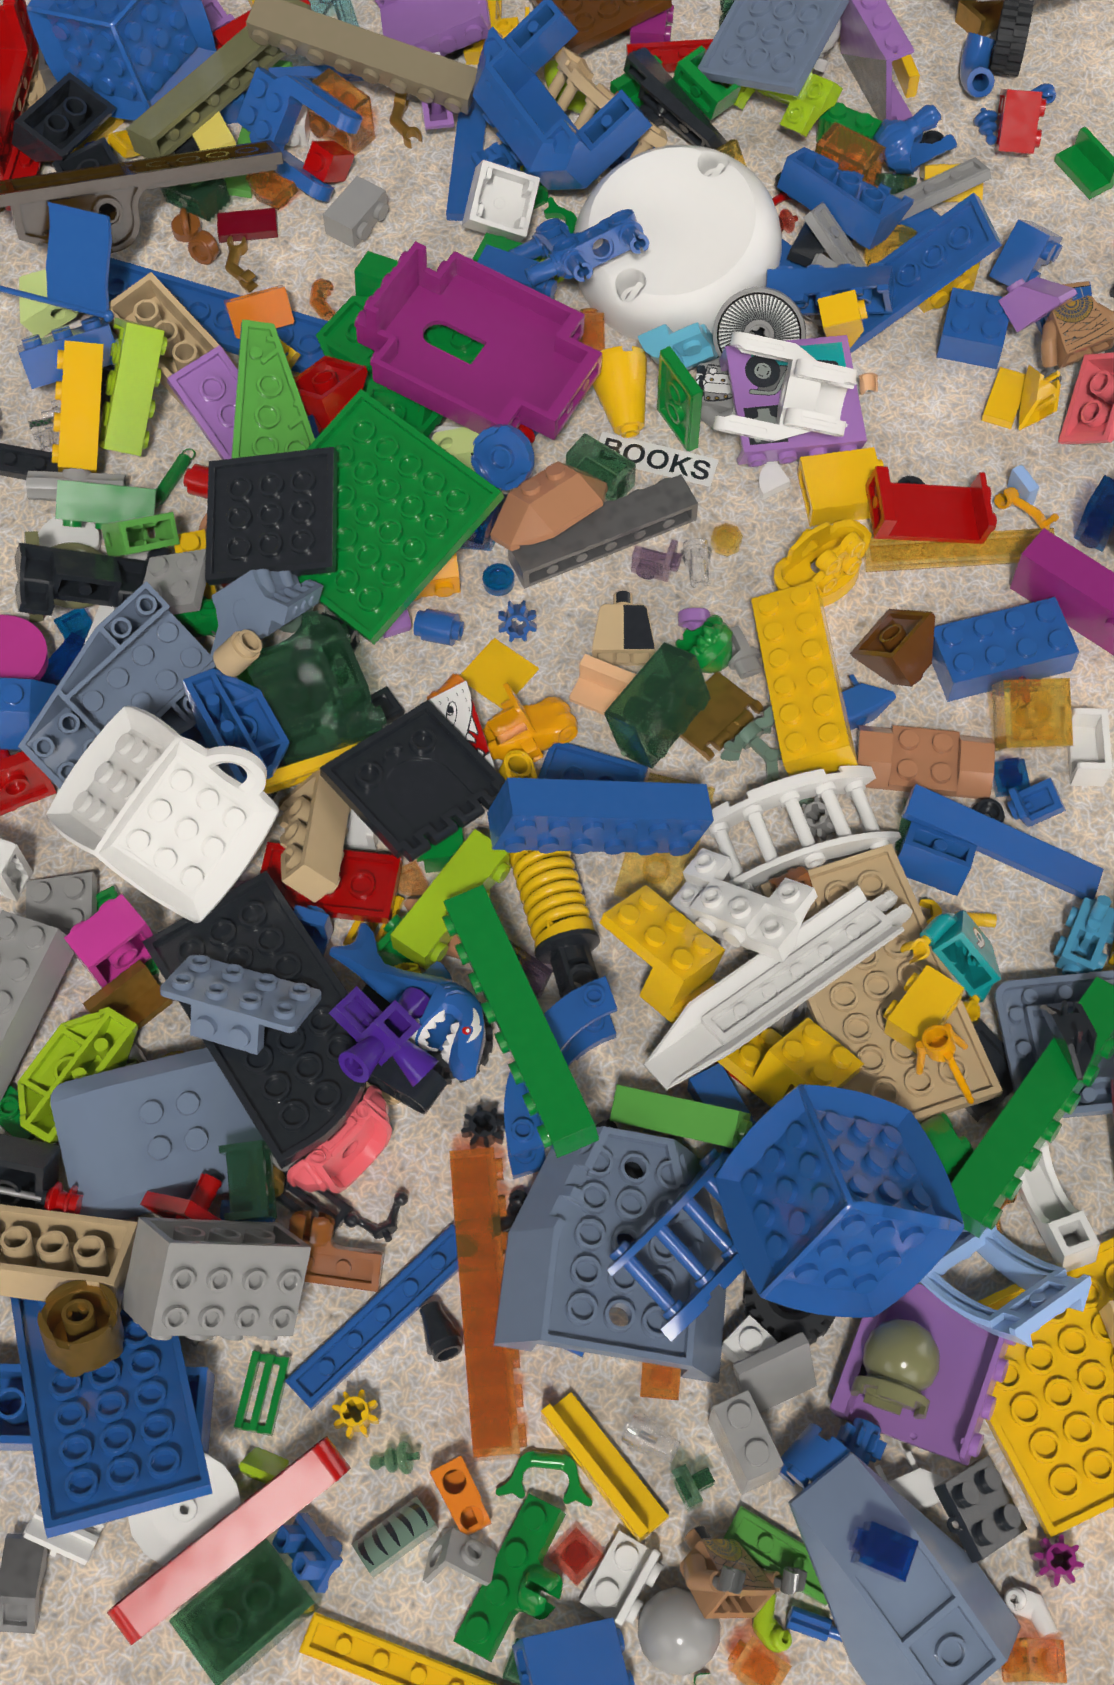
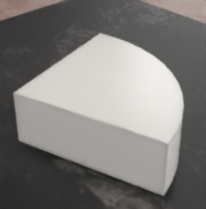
(772, 480)

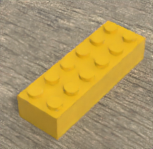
(803, 680)

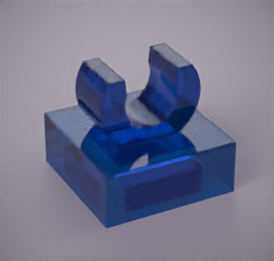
(1010, 774)

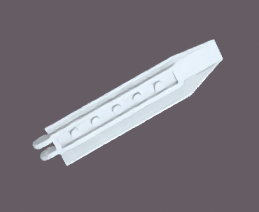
(770, 989)

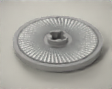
(755, 309)

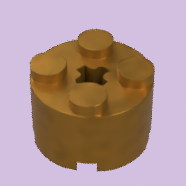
(81, 1327)

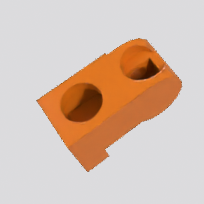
(461, 1496)

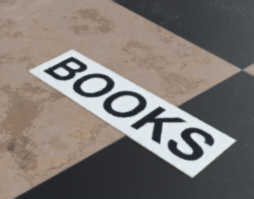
(663, 460)

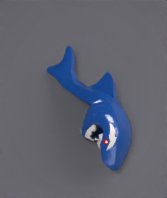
(453, 1014)

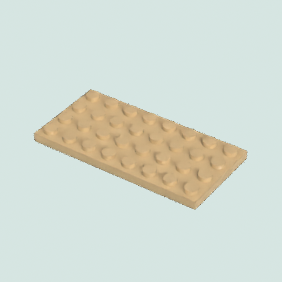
(855, 1003)

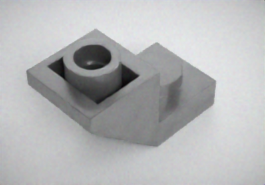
(20, 1579)

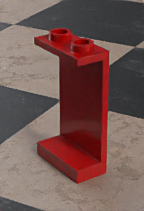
(930, 511)

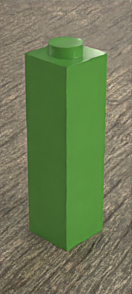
(679, 1116)

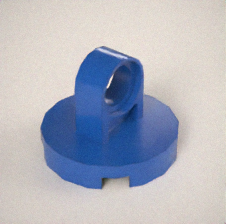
(503, 456)

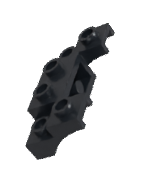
(73, 576)

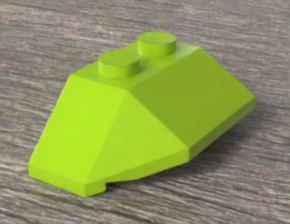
(74, 1051)

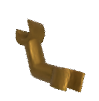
(396, 121)
(243, 277)

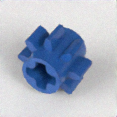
(522, 614)
(862, 1440)

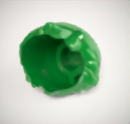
(710, 644)

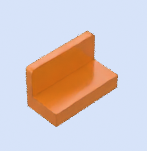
(262, 306)

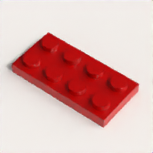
(364, 891)

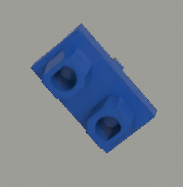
(312, 1552)

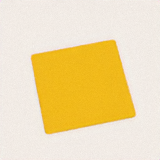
(495, 667)

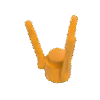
(940, 1046)

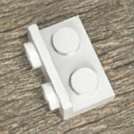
(621, 1579)

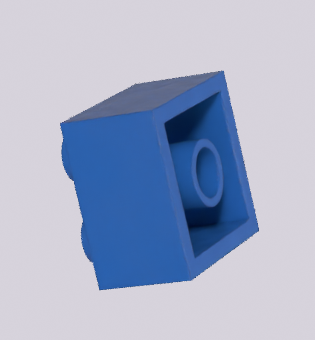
(973, 329)

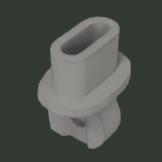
(744, 657)

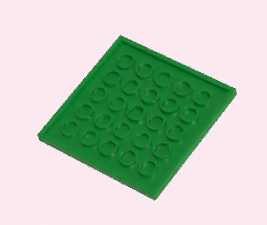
(398, 514)

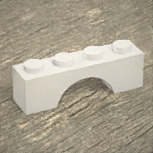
(1057, 1220)

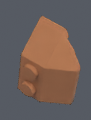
(547, 505)

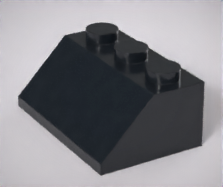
(60, 120)

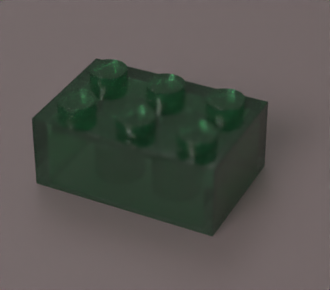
(658, 705)
(244, 1614)

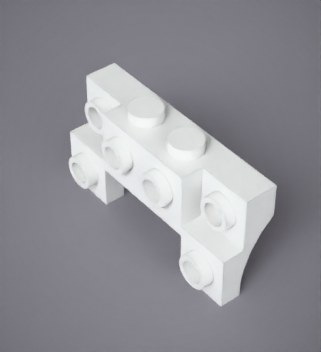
(738, 914)

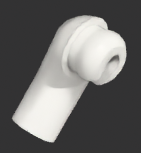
(1033, 1608)

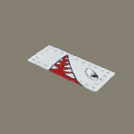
(460, 711)

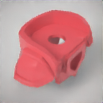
(349, 1150)

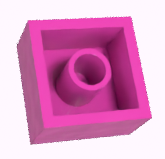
(110, 940)

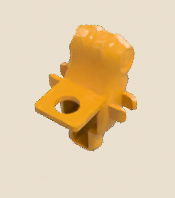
(529, 727)

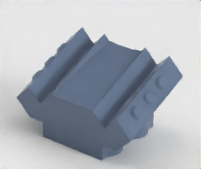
(262, 603)

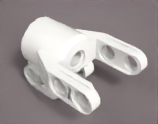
(808, 398)

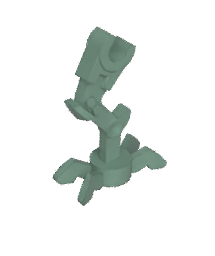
(751, 738)

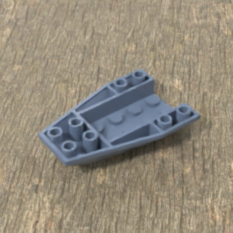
(127, 661)
(925, 1631)

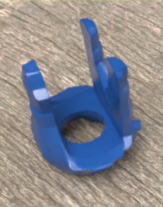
(903, 139)

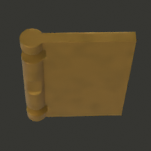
(722, 717)

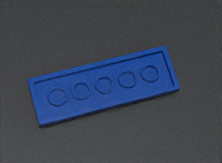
(934, 260)

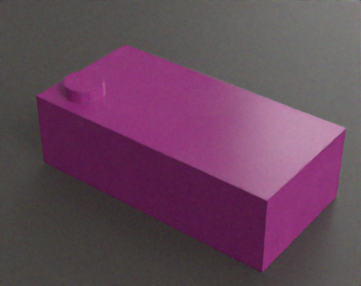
(1078, 582)

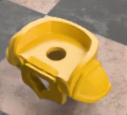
(837, 555)

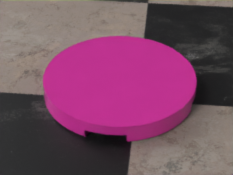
(21, 649)

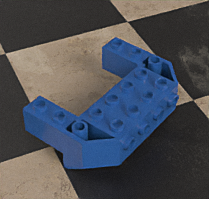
(533, 120)

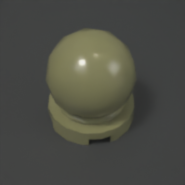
(899, 1366)

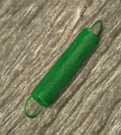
(173, 476)

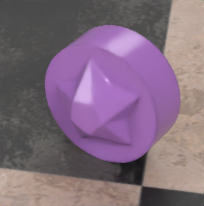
(692, 618)

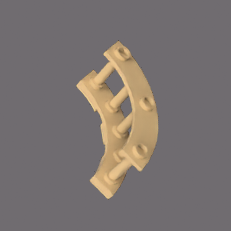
(579, 77)

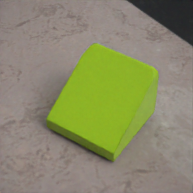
(262, 1465)

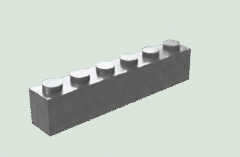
(608, 530)

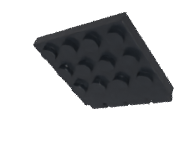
(414, 781)

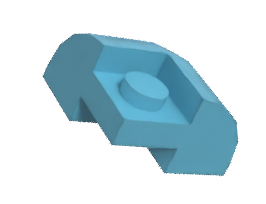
(691, 344)

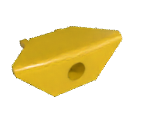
(1038, 397)

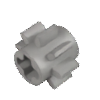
(813, 813)

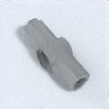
(43, 484)

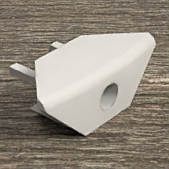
(915, 1486)

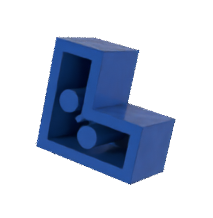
(1025, 252)

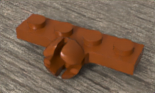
(335, 1263)

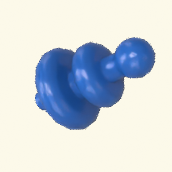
(987, 124)

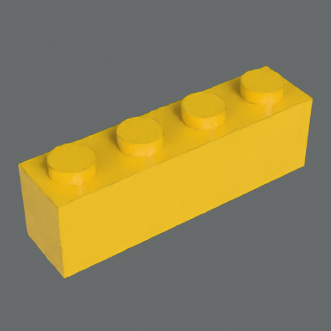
(79, 406)

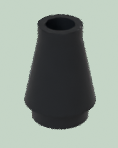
(440, 1334)

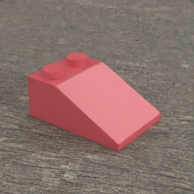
(1092, 403)

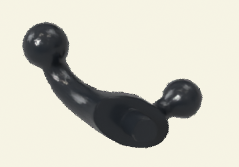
(385, 1230)

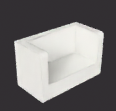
(1091, 750)

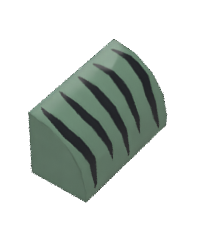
(394, 1536)

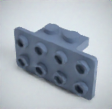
(237, 1003)

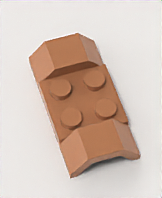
(927, 757)

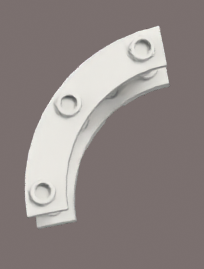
(788, 793)

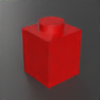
(328, 161)

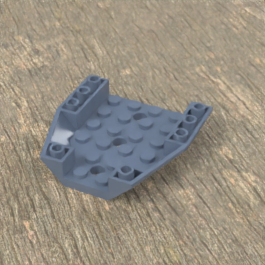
(561, 1245)

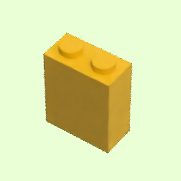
(835, 485)

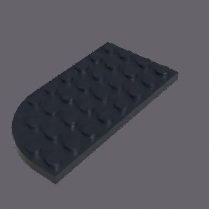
(295, 1082)

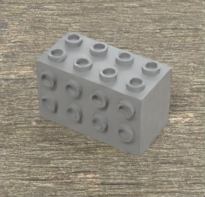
(215, 1279)

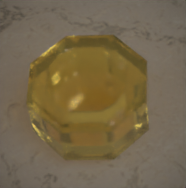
(726, 539)

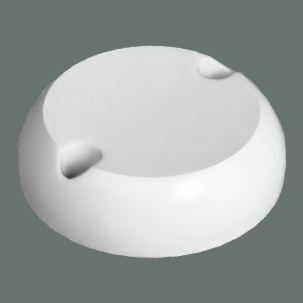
(706, 232)

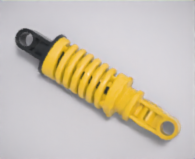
(553, 902)

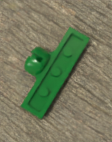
(515, 1580)

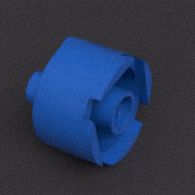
(810, 1456)

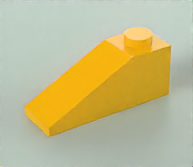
(843, 315)

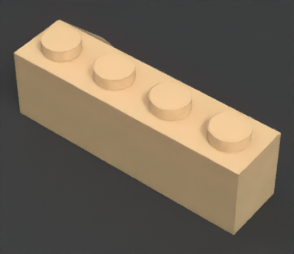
(313, 837)

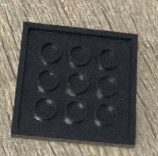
(272, 514)

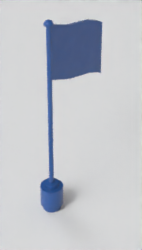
(76, 262)

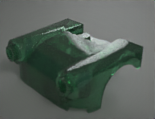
(316, 689)

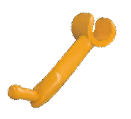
(1011, 497)

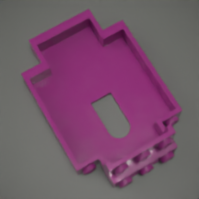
(531, 357)

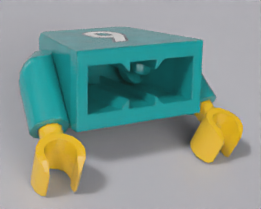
(963, 951)

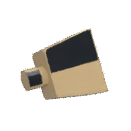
(623, 632)

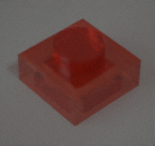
(576, 1557)

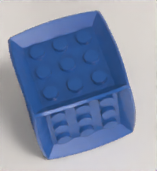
(123, 47)
(837, 1202)

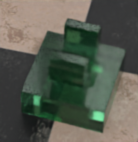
(691, 1486)

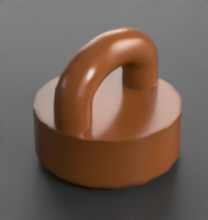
(185, 226)
(203, 248)

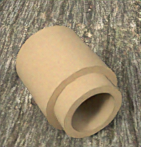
(237, 653)

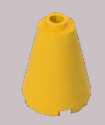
(623, 389)

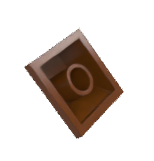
(899, 646)

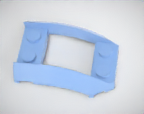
(1046, 1286)

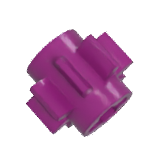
(1066, 1566)

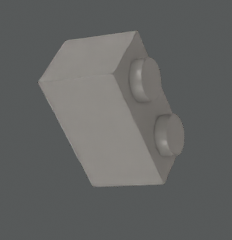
(356, 212)

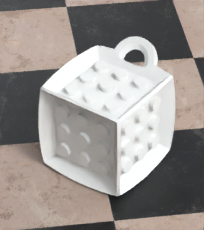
(165, 811)

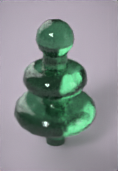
(392, 1459)

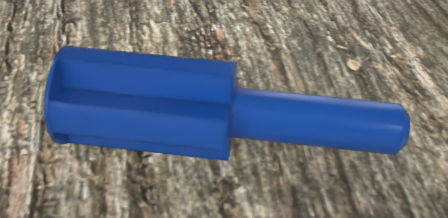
(811, 1624)

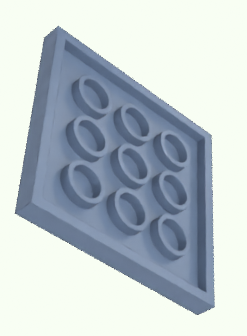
(771, 43)

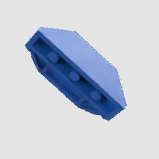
(19, 707)
(235, 716)

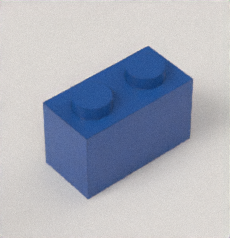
(935, 858)

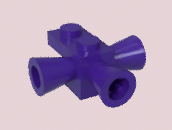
(383, 1035)

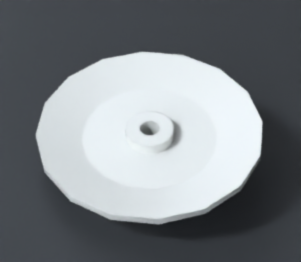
(172, 1528)

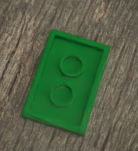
(679, 399)

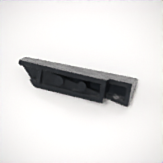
(669, 101)

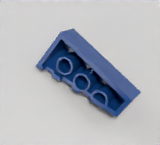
(858, 207)
(809, 284)

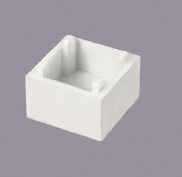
(500, 201)

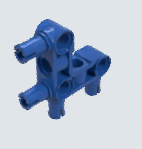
(573, 253)

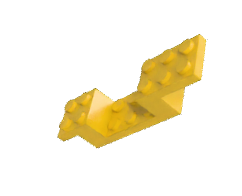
(683, 968)

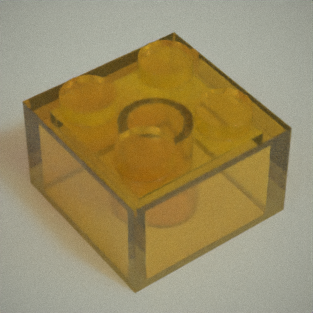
(1032, 714)

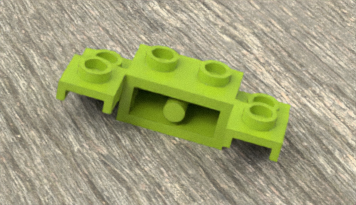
(803, 110)

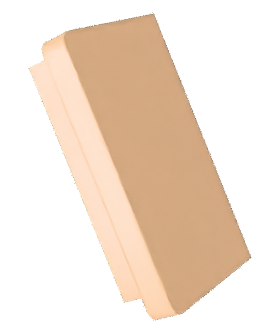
(599, 684)

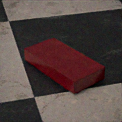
(248, 224)

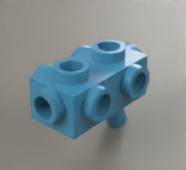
(1090, 929)

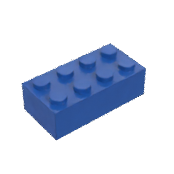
(1002, 646)

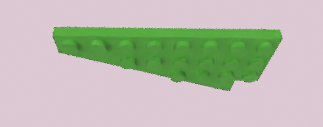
(267, 401)

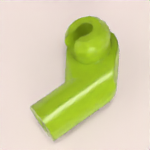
(769, 1630)

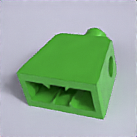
(131, 534)

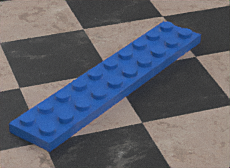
(208, 308)

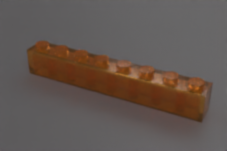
(480, 1268)

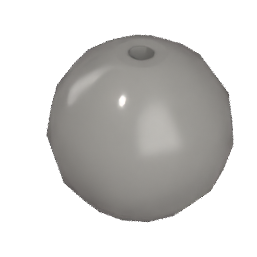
(676, 1633)

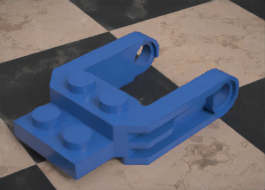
(271, 114)

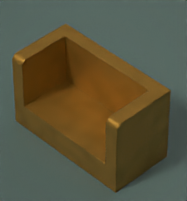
(979, 16)

